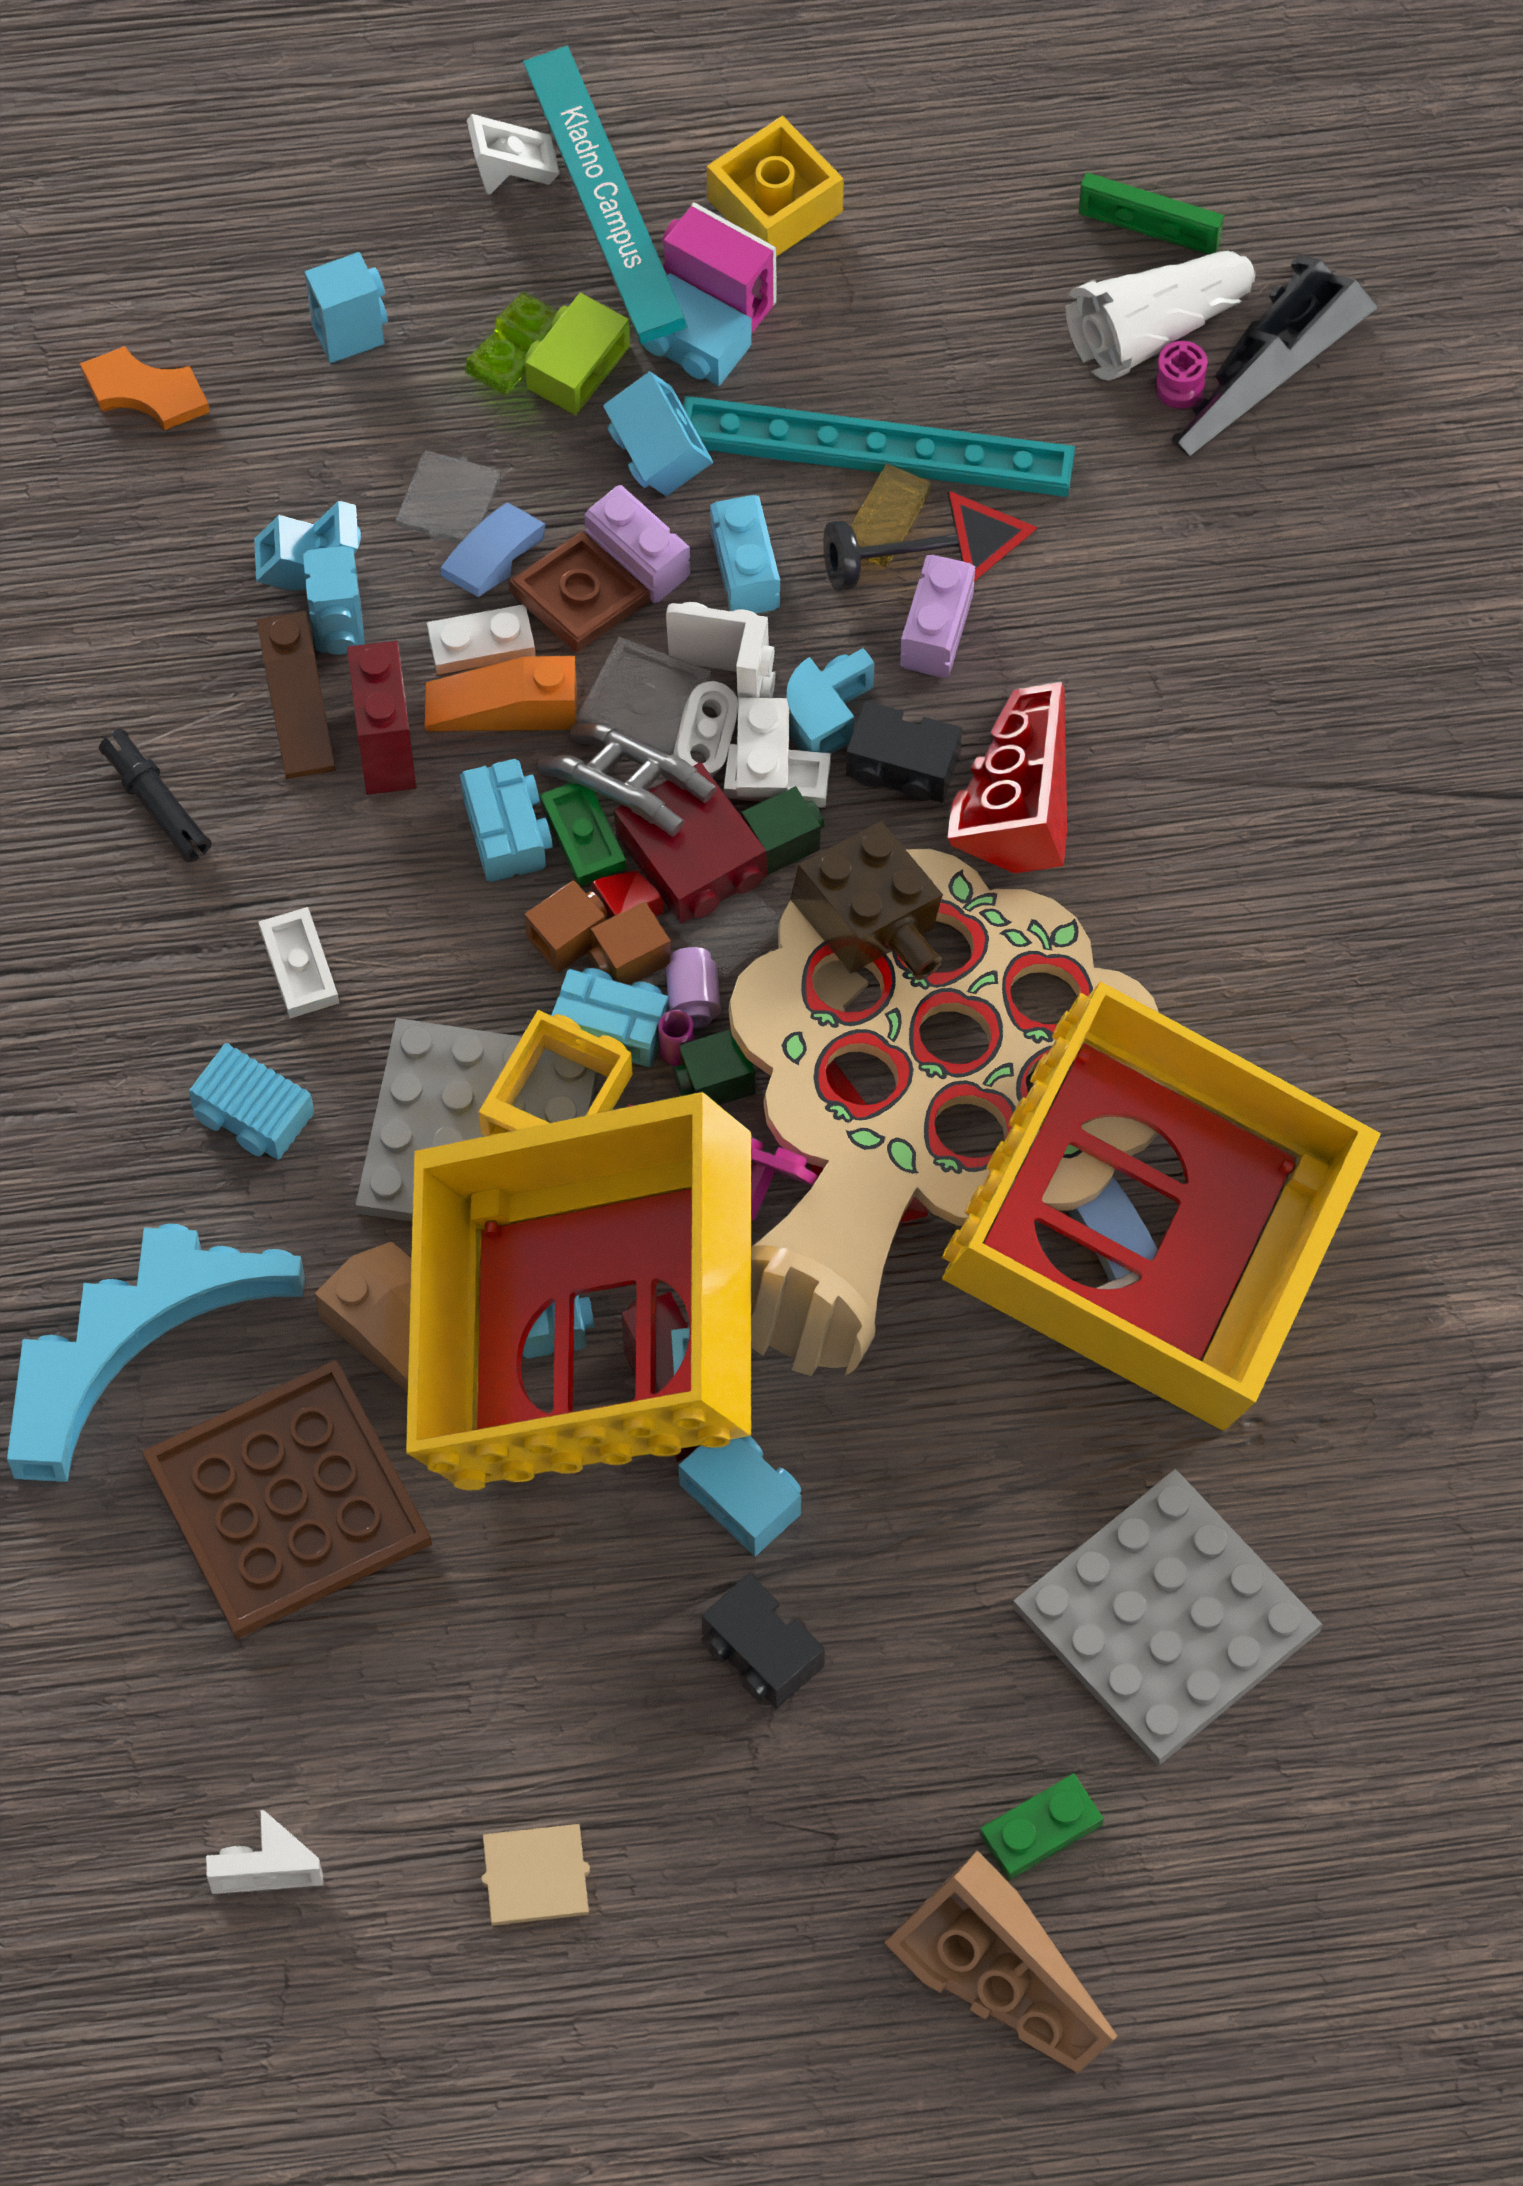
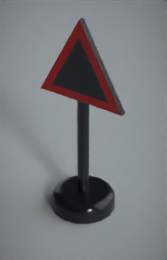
(980, 531)

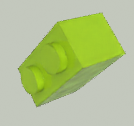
(576, 353)

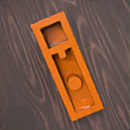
(506, 696)

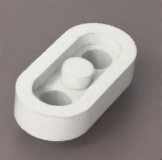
(707, 734)

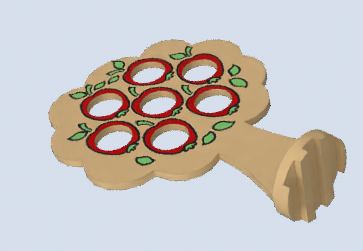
(825, 1261)

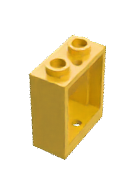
(566, 1039)

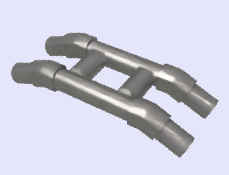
(633, 791)

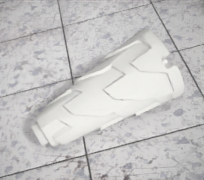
(1143, 312)

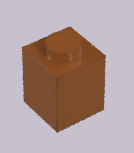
(563, 925)
(630, 945)

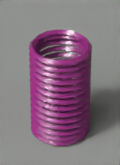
(674, 1029)

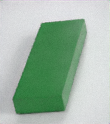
(1150, 214)

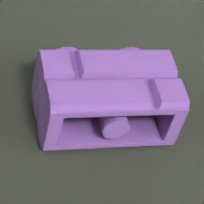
(638, 542)
(937, 616)

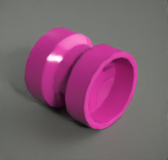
(1181, 374)

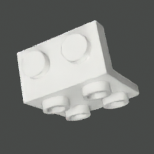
(725, 642)

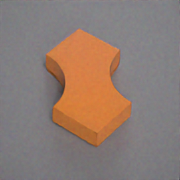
(125, 382)

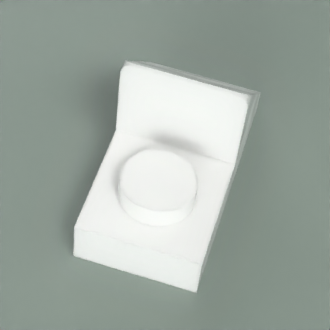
(511, 150)
(279, 1865)

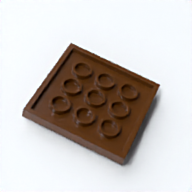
(286, 1498)

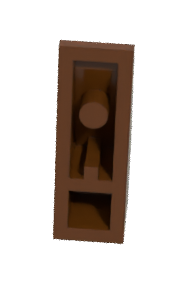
(295, 694)

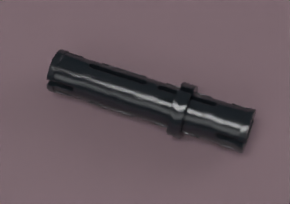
(143, 780)

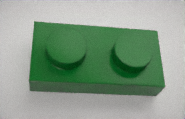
(583, 832)
(1041, 1826)

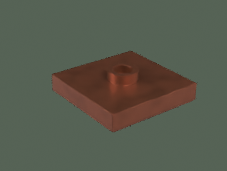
(579, 591)

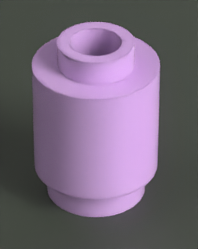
(693, 985)

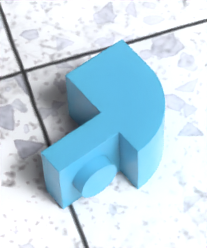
(284, 541)
(818, 699)

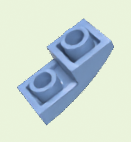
(488, 550)
(1119, 1221)

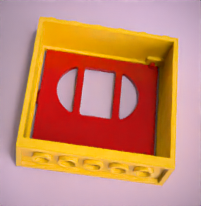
(1232, 1179)
(561, 1215)

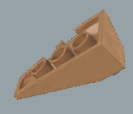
(371, 1307)
(994, 1954)

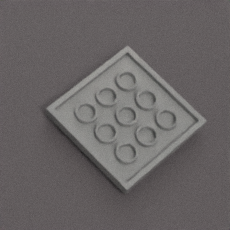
(433, 1098)
(1167, 1616)

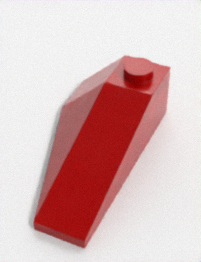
(1018, 791)

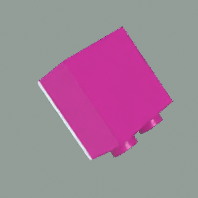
(722, 261)

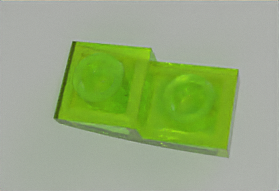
(501, 356)

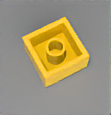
(775, 186)

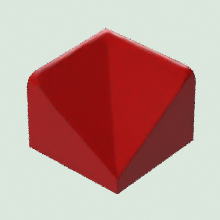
(625, 891)

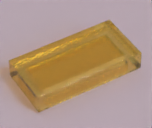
(890, 509)

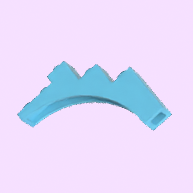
(116, 1321)

